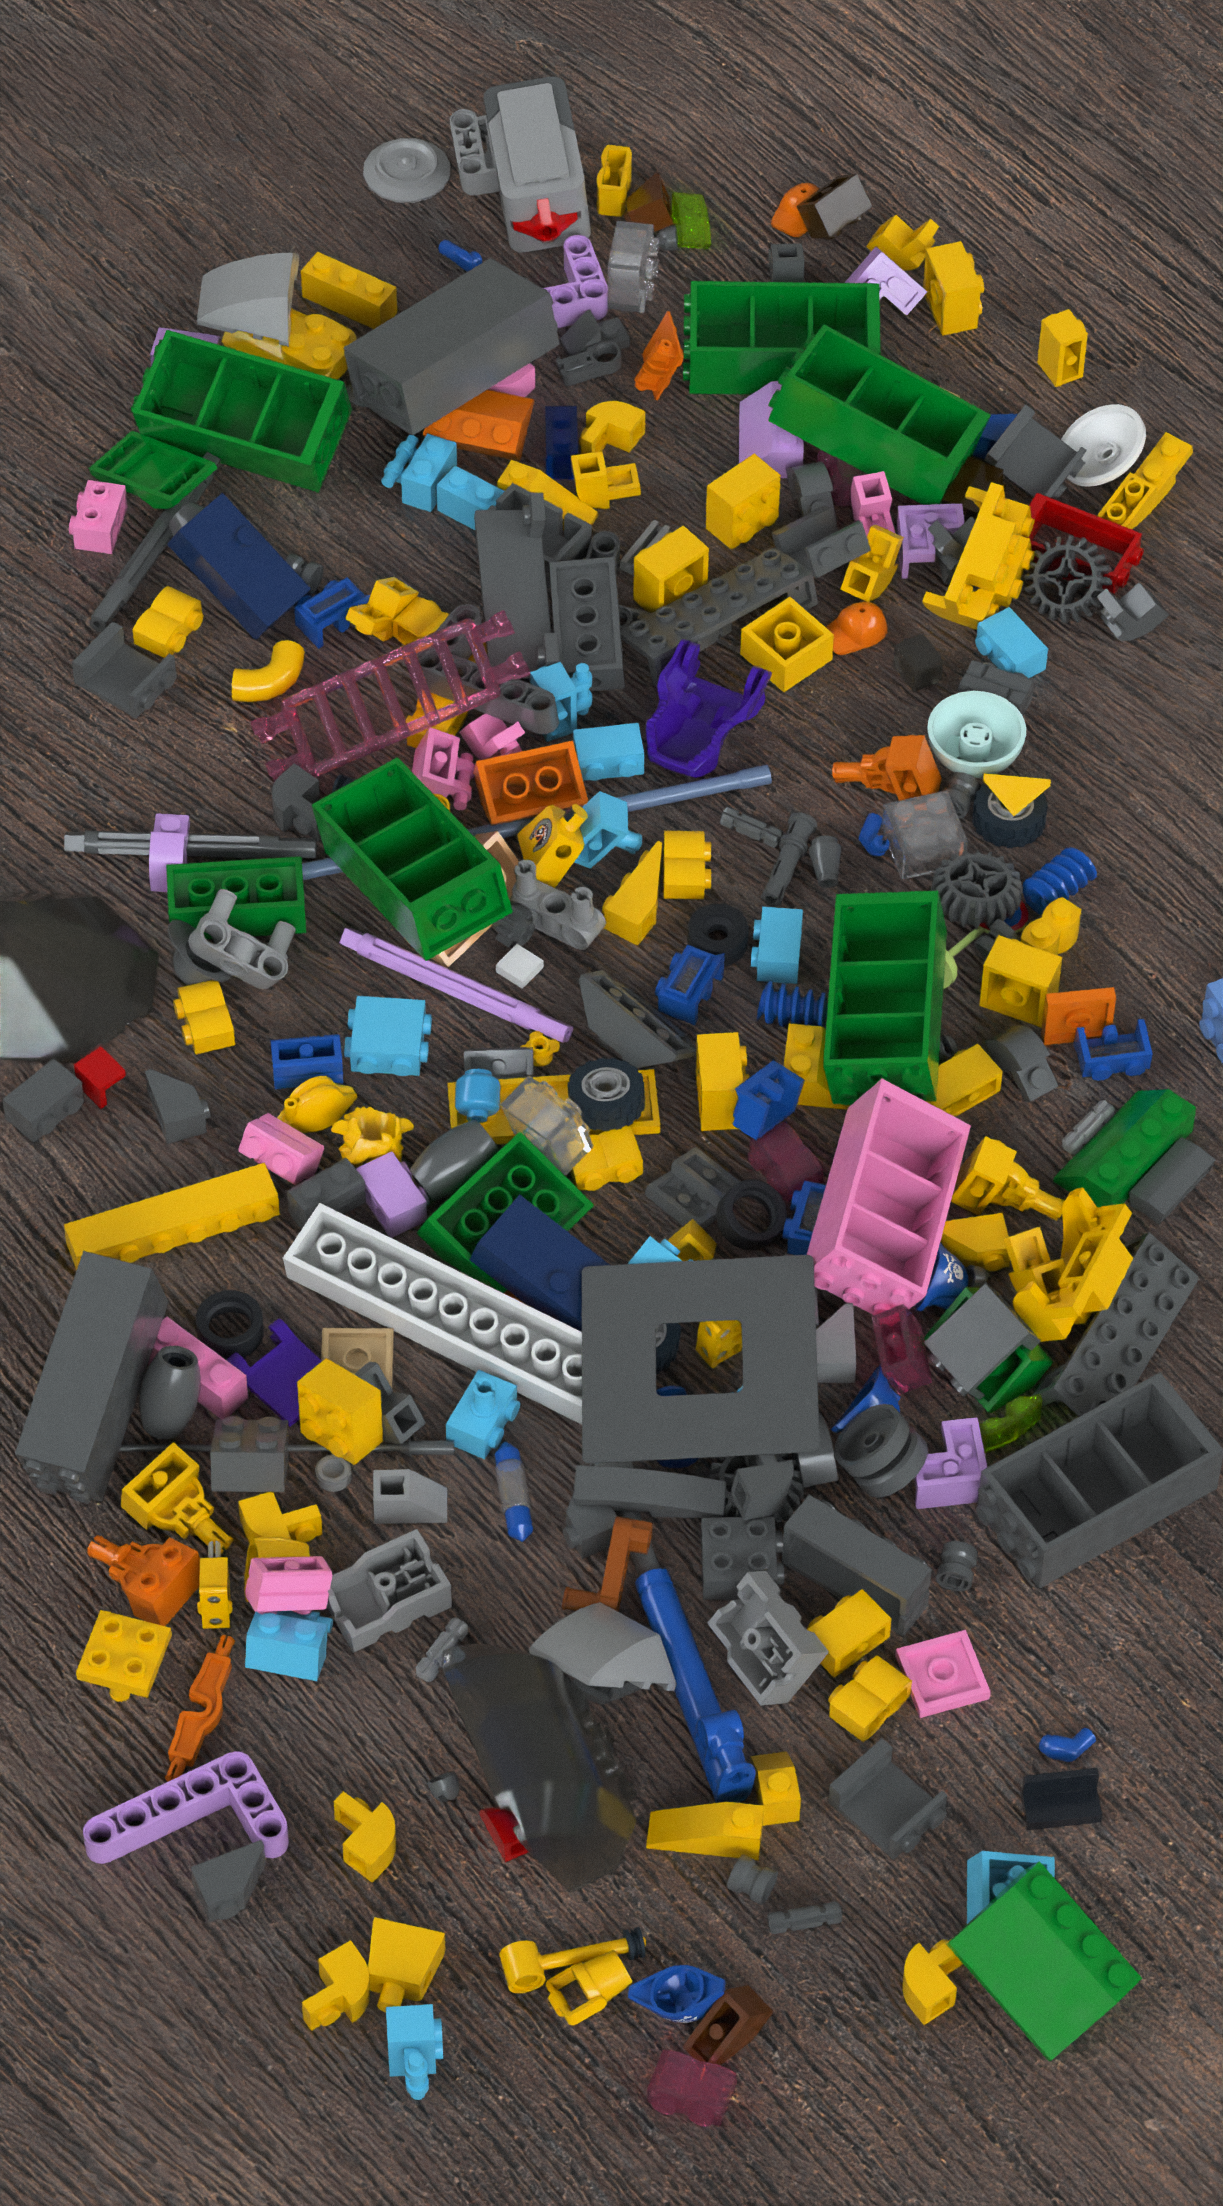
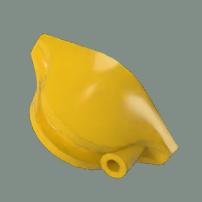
(317, 1104)

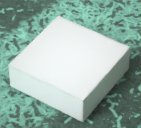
(519, 966)

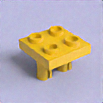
(123, 1655)

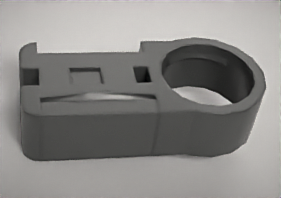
(586, 367)

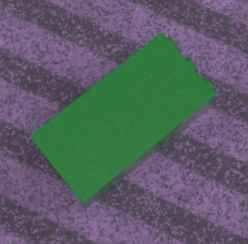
(753, 329)
(242, 410)
(877, 415)
(412, 858)
(885, 994)

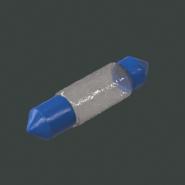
(513, 1492)

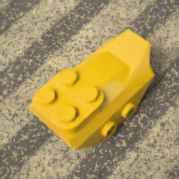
(314, 345)

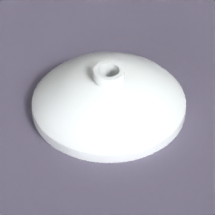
(1112, 441)

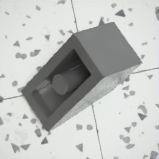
(176, 1106)
(589, 1527)
(228, 1880)

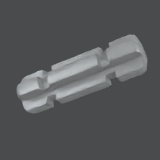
(1088, 1127)
(455, 1632)

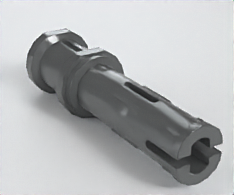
(792, 847)

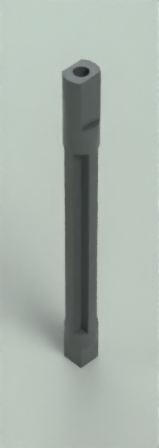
(144, 558)
(198, 844)

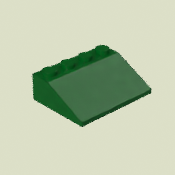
(480, 1202)
(1044, 1961)

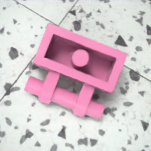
(438, 764)

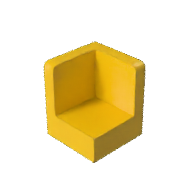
(693, 1242)

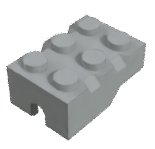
(387, 1590)
(767, 1640)

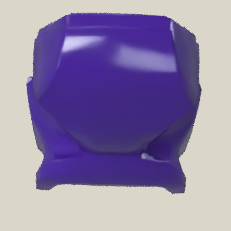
(697, 714)

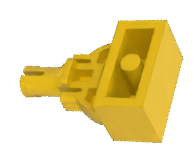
(995, 1178)
(173, 1498)

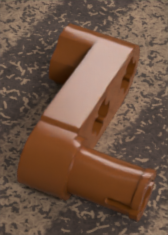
(627, 1537)

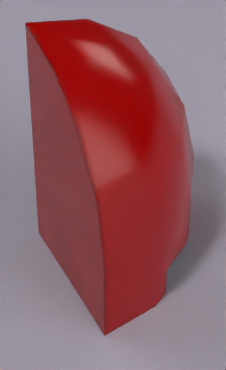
(500, 1827)

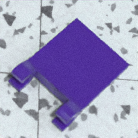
(277, 1373)

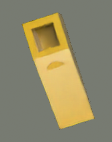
(634, 906)

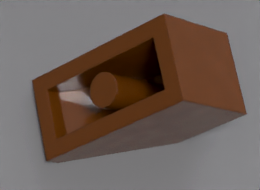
(650, 204)
(728, 2026)

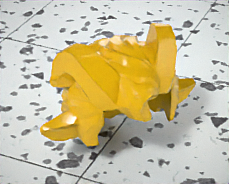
(370, 1135)

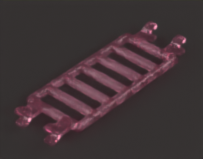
(492, 677)

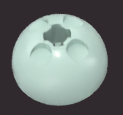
(976, 733)

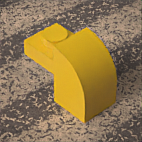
(903, 244)
(612, 424)
(599, 484)
(873, 571)
(385, 603)
(1032, 1262)
(263, 1518)
(373, 1837)
(926, 1980)
(346, 1988)

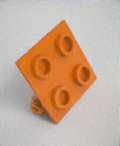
(660, 358)

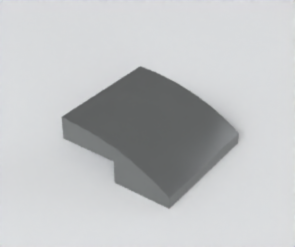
(691, 1188)

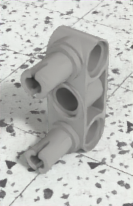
(554, 911)
(240, 952)

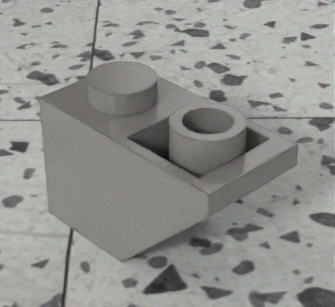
(407, 1498)

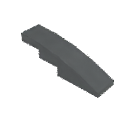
(650, 1490)

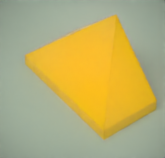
(1015, 791)

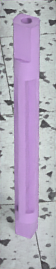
(455, 984)

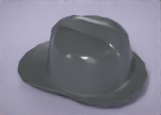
(187, 965)

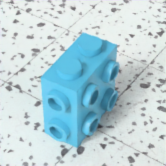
(388, 1035)

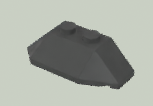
(631, 1023)

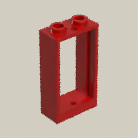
(1093, 528)

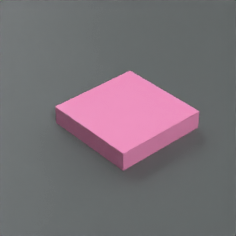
(943, 1673)

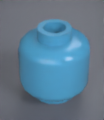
(477, 1095)

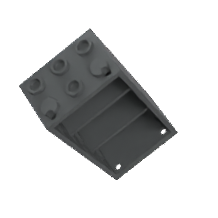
(451, 346)
(91, 1377)
(1099, 1480)

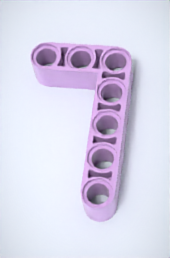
(585, 287)
(190, 1808)

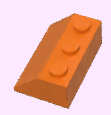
(488, 425)
(528, 782)

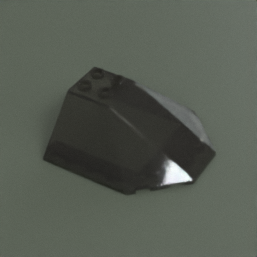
(68, 976)

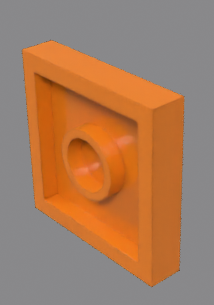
(1076, 1009)

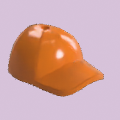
(787, 215)
(858, 627)

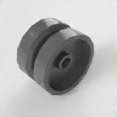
(881, 1450)

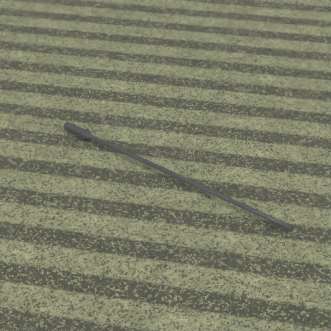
(431, 1447)

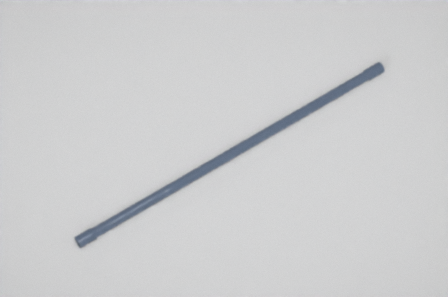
(741, 779)

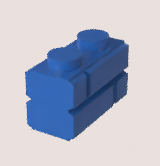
(305, 1058)

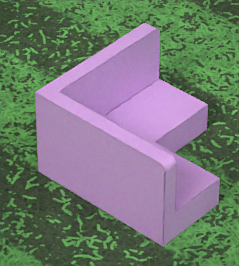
(892, 280)
(913, 526)
(956, 1473)

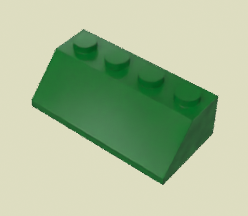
(264, 888)
(1128, 1146)

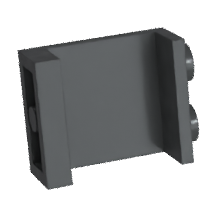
(1034, 457)
(819, 544)
(122, 673)
(978, 1340)
(886, 1802)

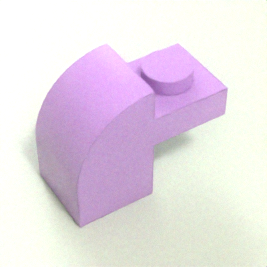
(167, 847)

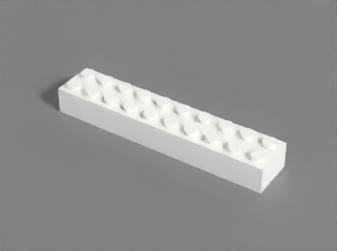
(439, 1308)

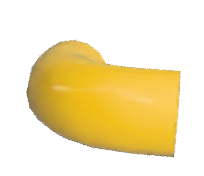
(271, 680)

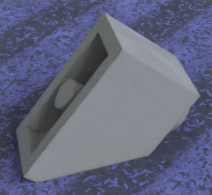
(837, 1347)

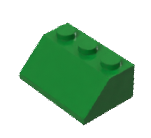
(1013, 1375)

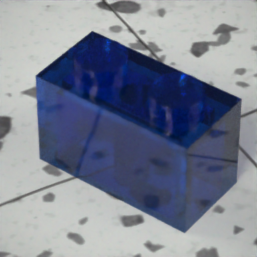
(561, 440)

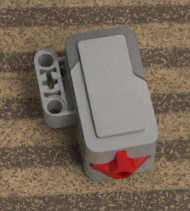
(527, 160)

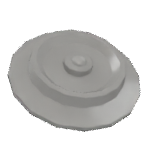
(406, 170)

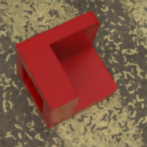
(98, 1073)

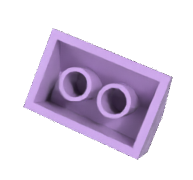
(763, 438)

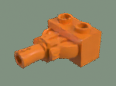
(900, 769)
(151, 1575)

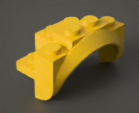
(991, 560)
(1093, 1270)

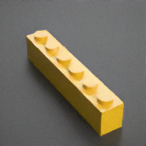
(176, 1217)

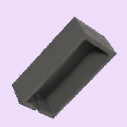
(848, 1558)

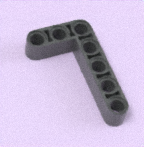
(518, 700)

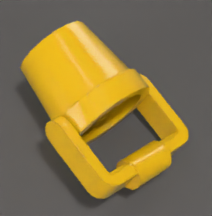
(599, 1980)

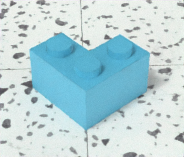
(992, 1872)

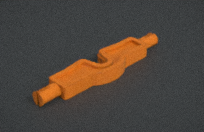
(207, 1692)

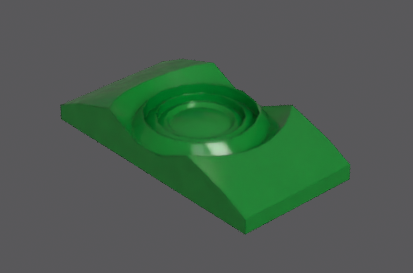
(152, 470)

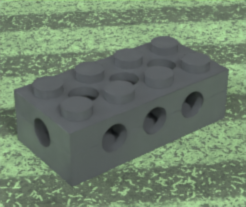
(588, 619)

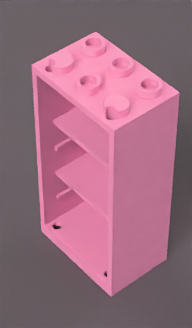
(886, 1199)

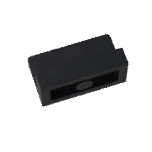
(1061, 1799)

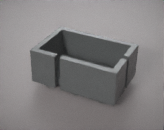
(555, 547)

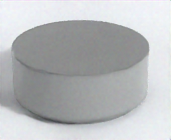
(333, 1473)

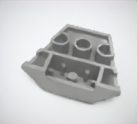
(251, 296)
(606, 1649)

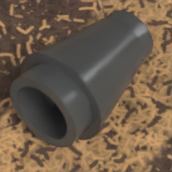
(826, 857)

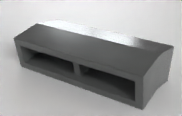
(1171, 1180)

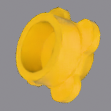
(543, 1056)

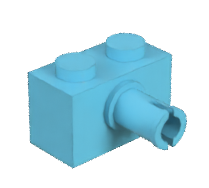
(606, 829)
(482, 1414)

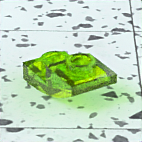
(692, 220)
(1019, 1418)

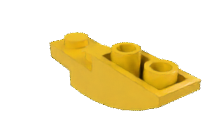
(1149, 484)

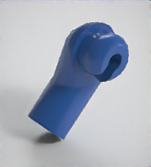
(460, 256)
(869, 836)
(1065, 1748)

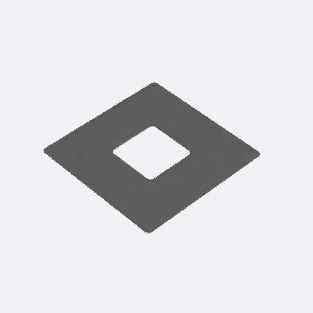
(779, 1352)

